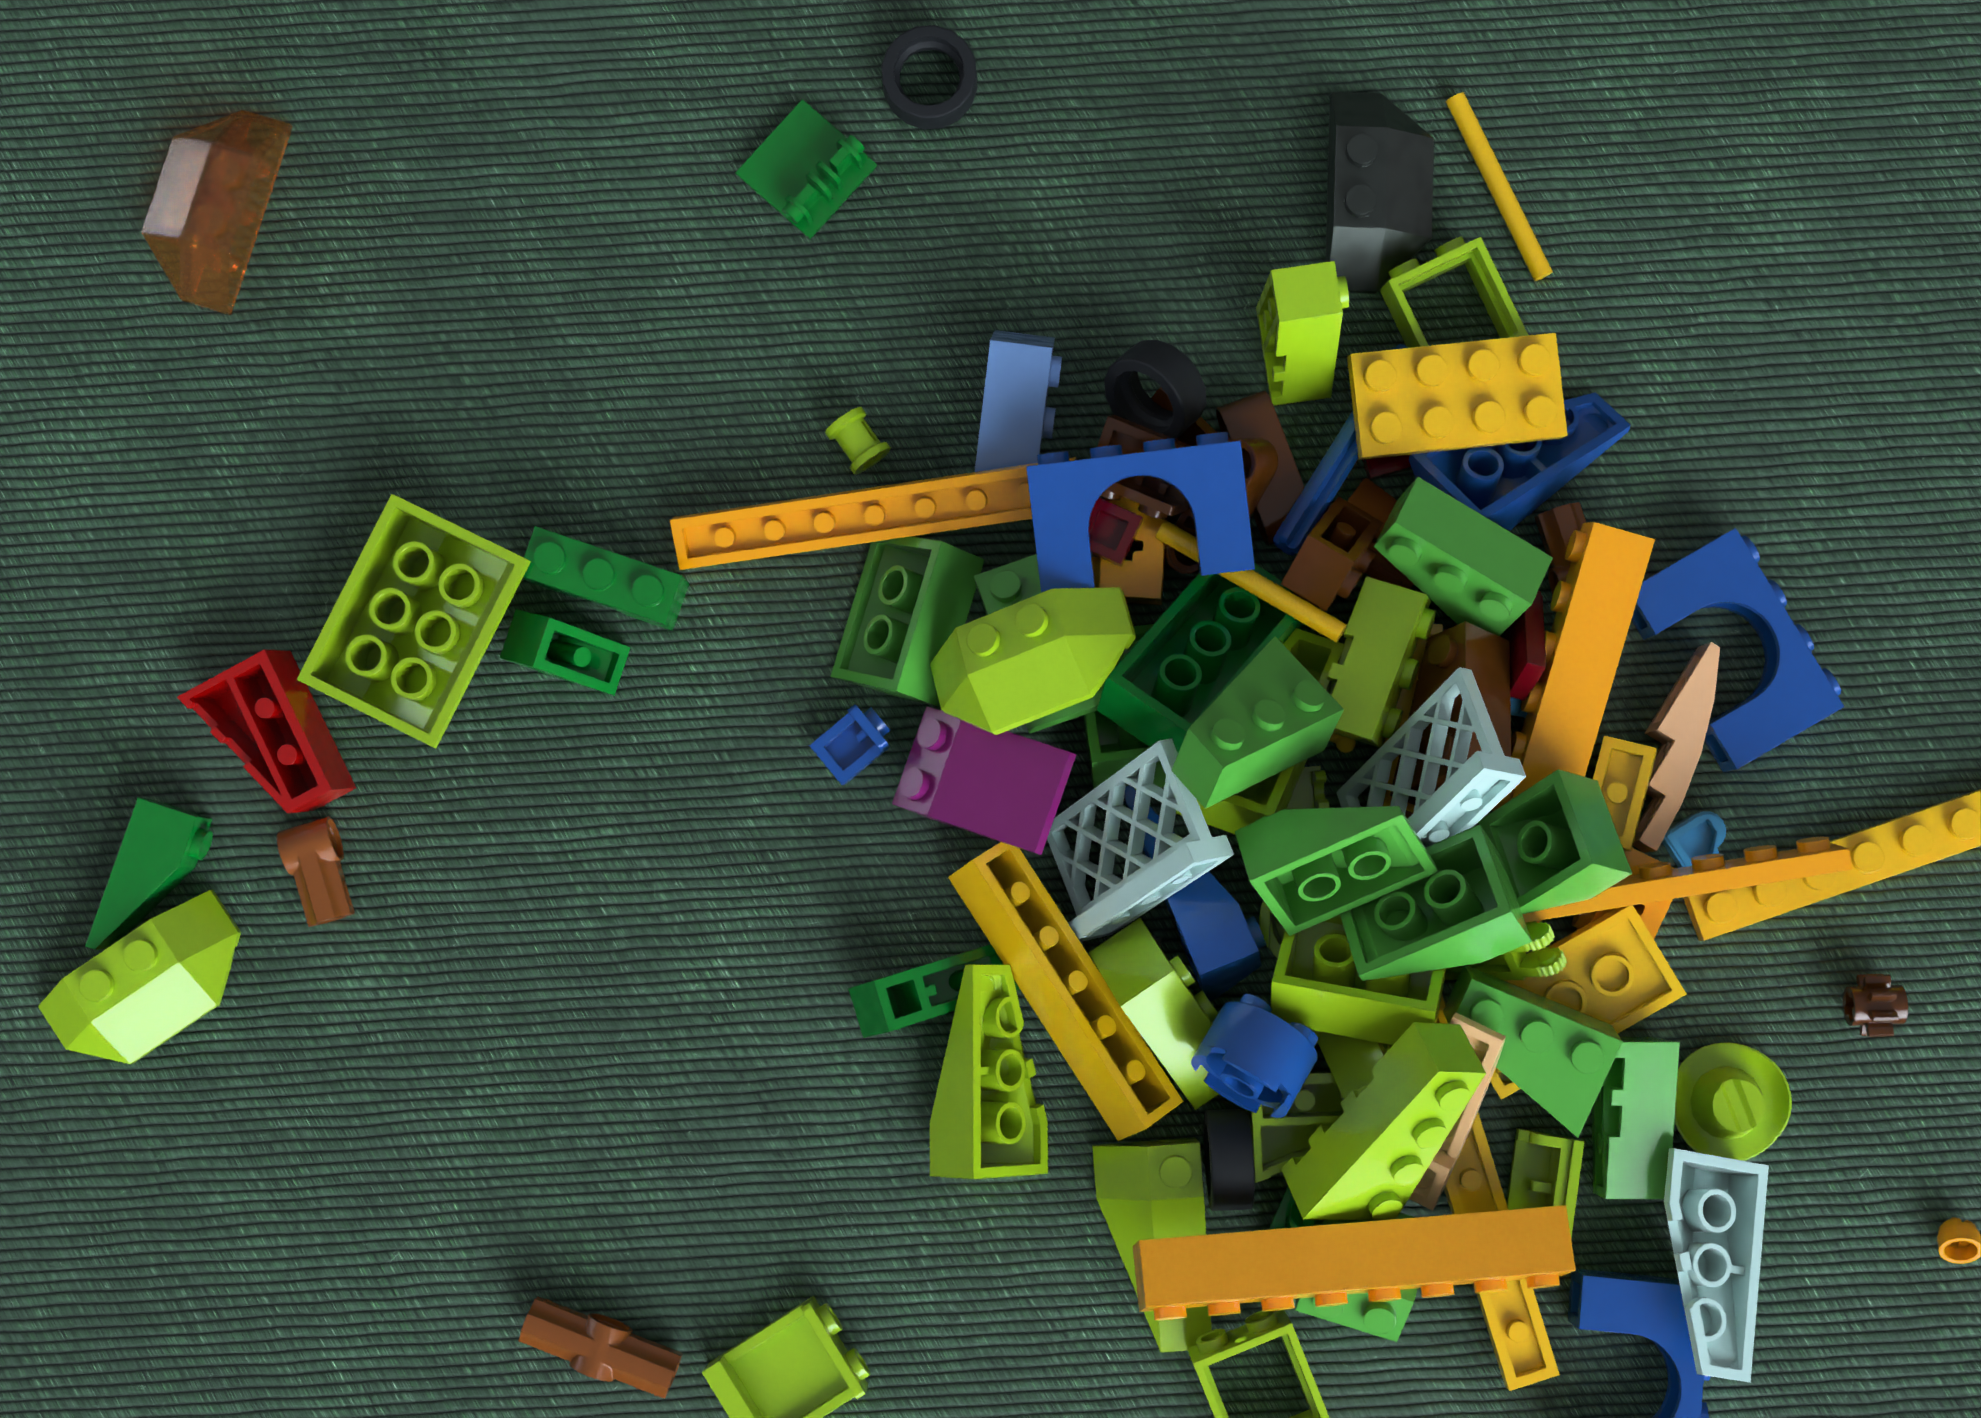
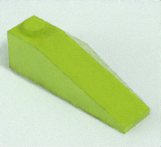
(984, 1099)

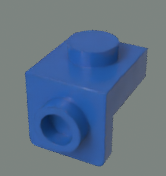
(852, 743)

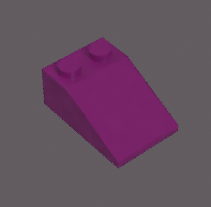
(984, 781)

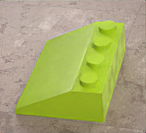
(413, 620)

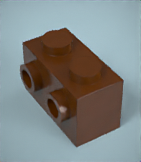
(1333, 555)

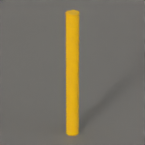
(1499, 186)
(1259, 586)

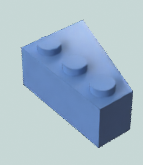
(1016, 400)

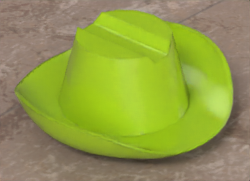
(1731, 1101)

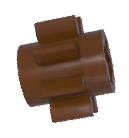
(1875, 1005)

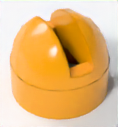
(1959, 1241)

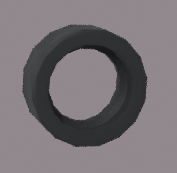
(924, 39)
(1172, 372)
(1228, 1159)

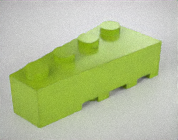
(1388, 1128)

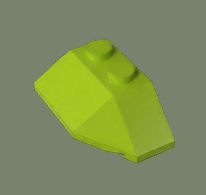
(1032, 657)
(146, 983)

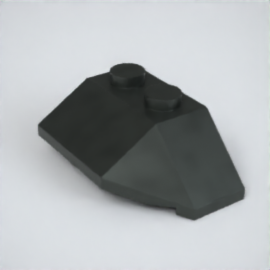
(1376, 189)

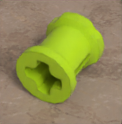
(857, 440)

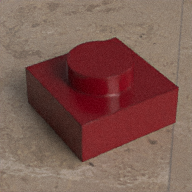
(1112, 531)

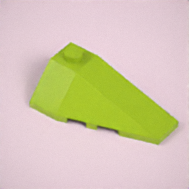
(1154, 1194)

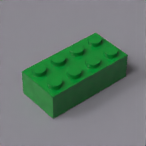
(1190, 657)

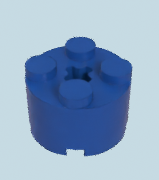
(1256, 1056)

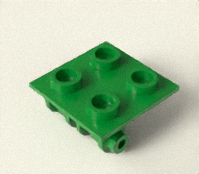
(806, 169)

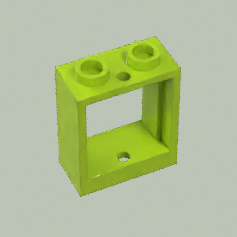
(1450, 256)
(1258, 1329)

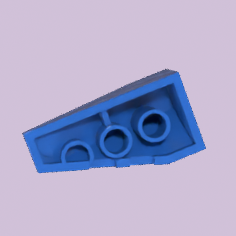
(1518, 477)
(1211, 926)

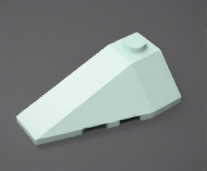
(1717, 1246)

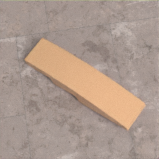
(1681, 730)

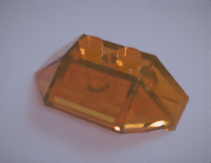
(214, 204)

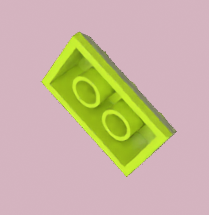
(1321, 989)

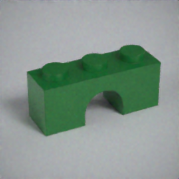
(605, 578)

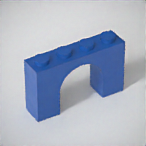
(1205, 474)
(1793, 686)
(1648, 1309)

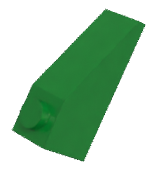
(152, 860)
(915, 993)

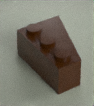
(1490, 662)

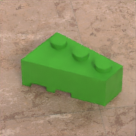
(1256, 727)
(1635, 1120)

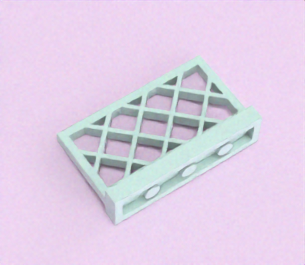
(1470, 785)
(1145, 880)

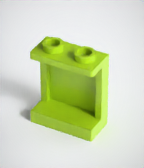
(789, 1368)

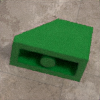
(565, 652)

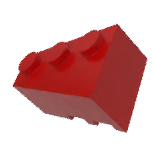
(274, 730)

